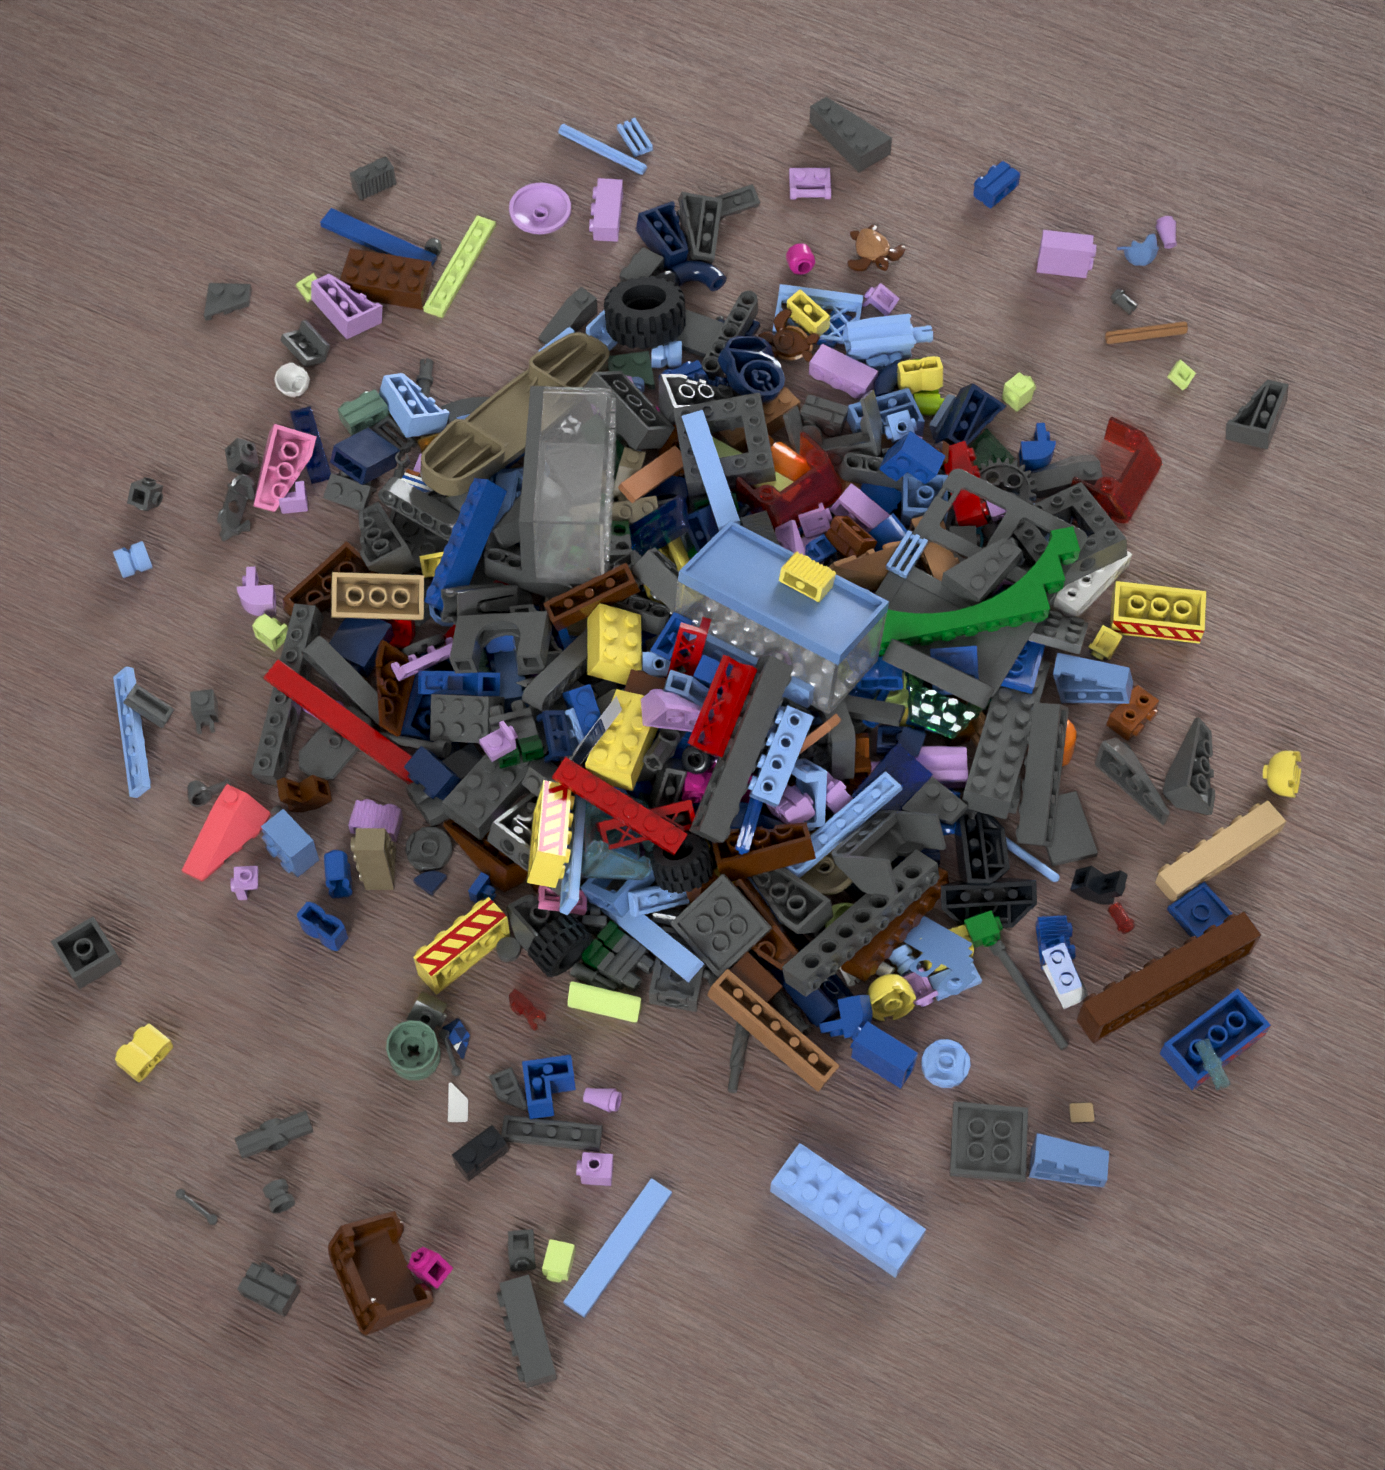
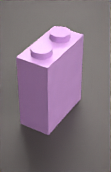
(1065, 254)

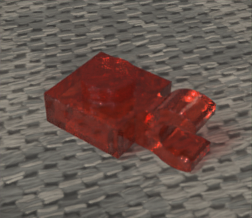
(521, 1005)

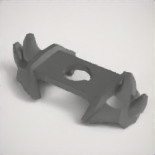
(239, 490)

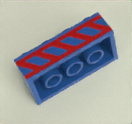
(1230, 1026)

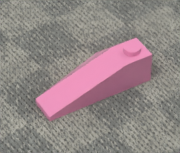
(283, 461)

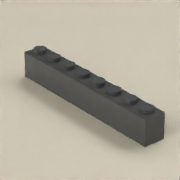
(739, 761)

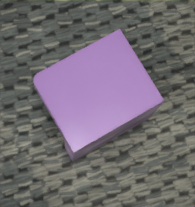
(295, 501)

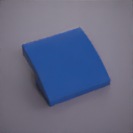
(889, 531)
(961, 657)

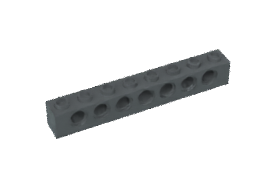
(282, 711)
(859, 925)

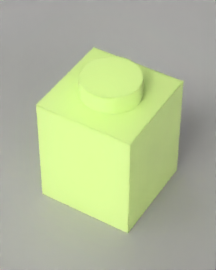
(558, 1260)

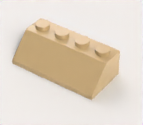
(377, 596)

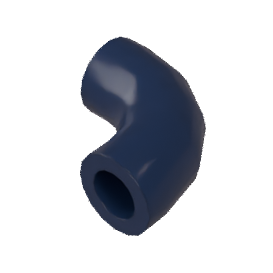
(700, 272)
(886, 380)

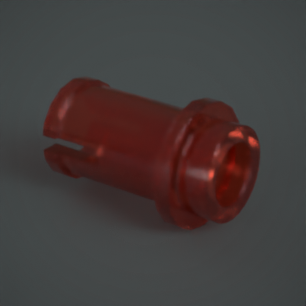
(1123, 922)

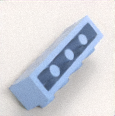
(780, 756)

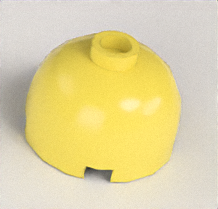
(1283, 773)
(891, 996)

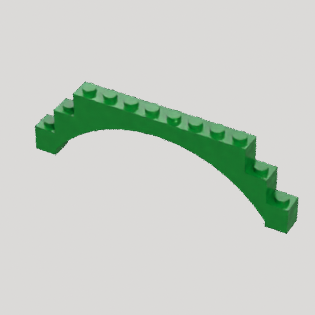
(1018, 604)

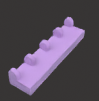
(433, 657)

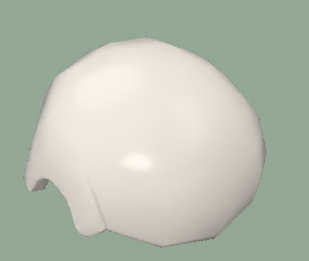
(292, 380)

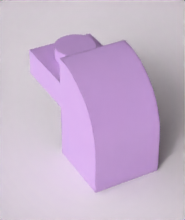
(254, 597)
(836, 795)

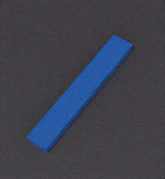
(372, 237)

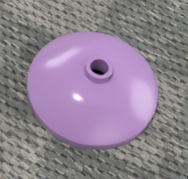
(540, 208)

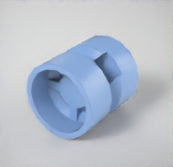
(667, 355)
(133, 559)

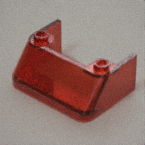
(801, 496)
(1123, 496)

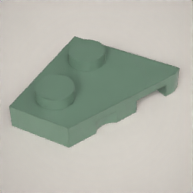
(633, 365)

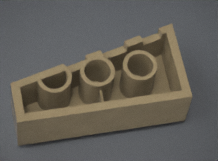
(374, 858)

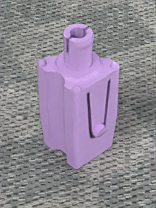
(945, 763)

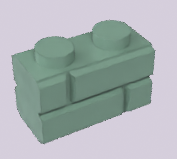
(363, 412)

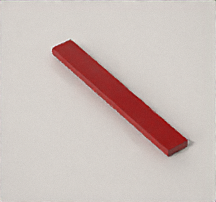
(339, 719)

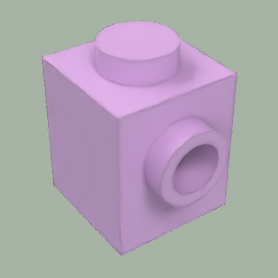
(595, 1169)

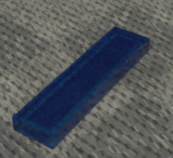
(317, 465)

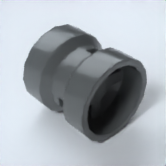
(278, 1195)

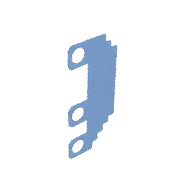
(944, 948)

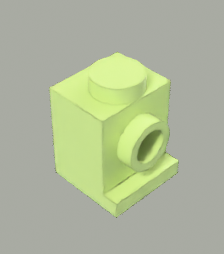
(270, 631)

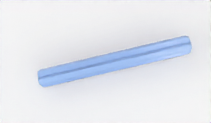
(602, 149)

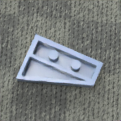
(410, 408)

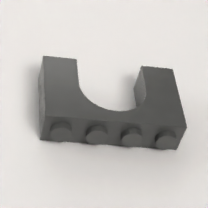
(476, 631)

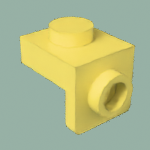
(1105, 643)

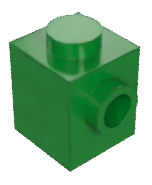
(983, 929)

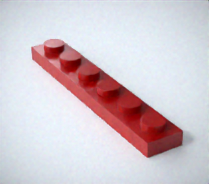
(619, 806)

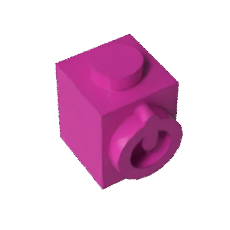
(429, 1267)

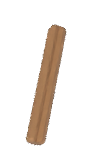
(1146, 332)

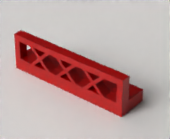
(696, 652)
(725, 709)
(662, 811)

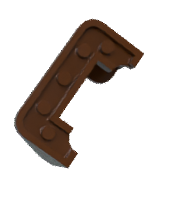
(376, 1273)

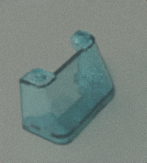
(616, 863)

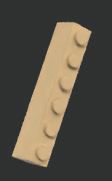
(1220, 851)

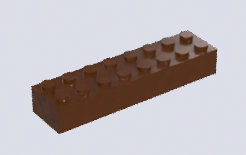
(1168, 976)

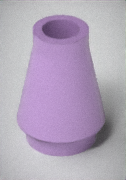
(1167, 231)
(603, 1098)

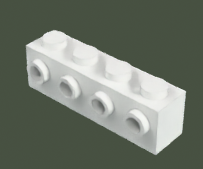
(1080, 594)

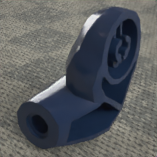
(752, 367)

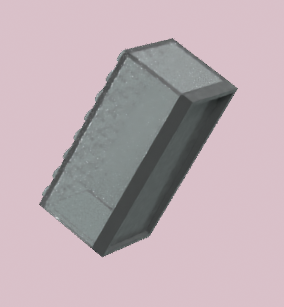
(567, 484)

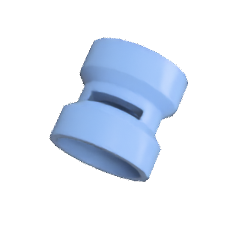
(903, 959)

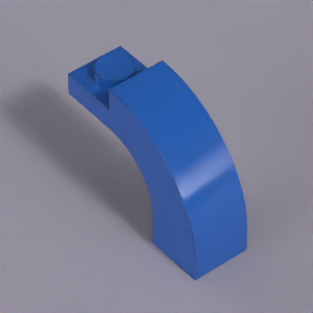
(461, 684)

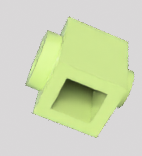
(1018, 391)

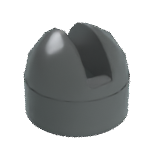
(434, 246)

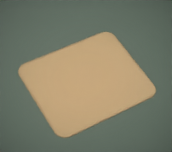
(1081, 1112)

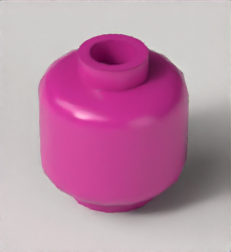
(800, 259)

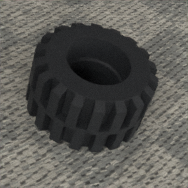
(686, 869)
(559, 945)

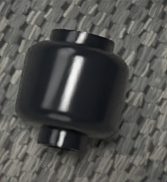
(691, 762)

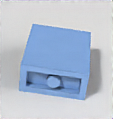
(813, 781)

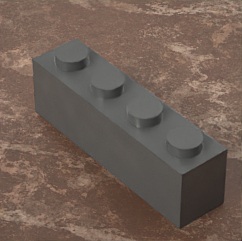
(527, 1330)

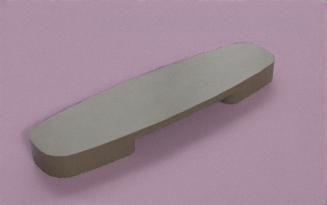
(498, 427)

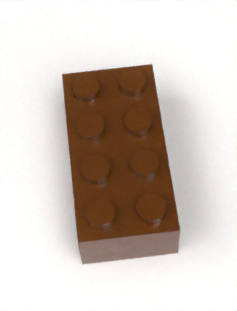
(388, 278)

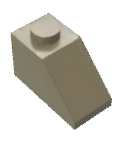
(630, 463)

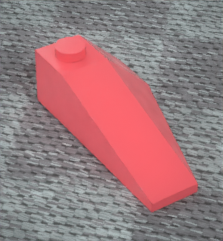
(228, 826)

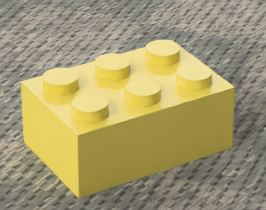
(613, 643)

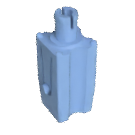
(883, 336)

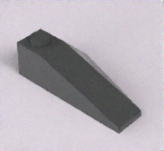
(1189, 776)

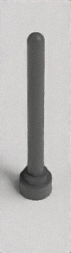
(439, 747)

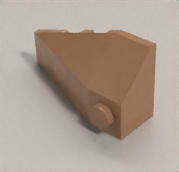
(868, 569)

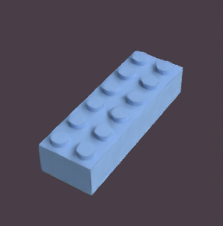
(847, 1210)

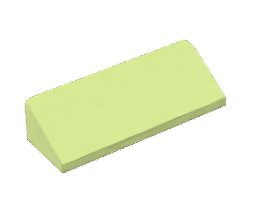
(604, 1002)

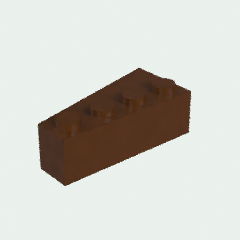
(316, 587)
(769, 851)

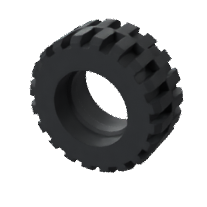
(645, 312)

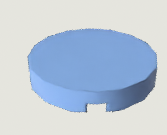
(945, 1063)

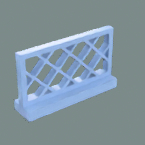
(826, 300)

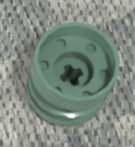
(413, 1037)

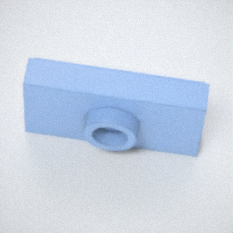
(952, 984)

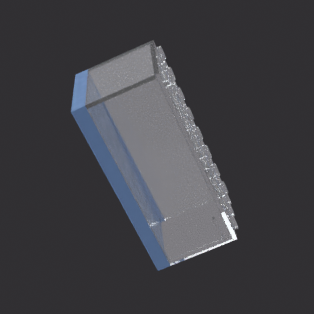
(750, 609)

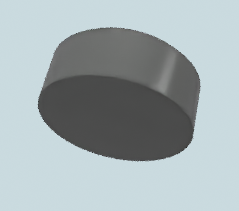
(508, 949)

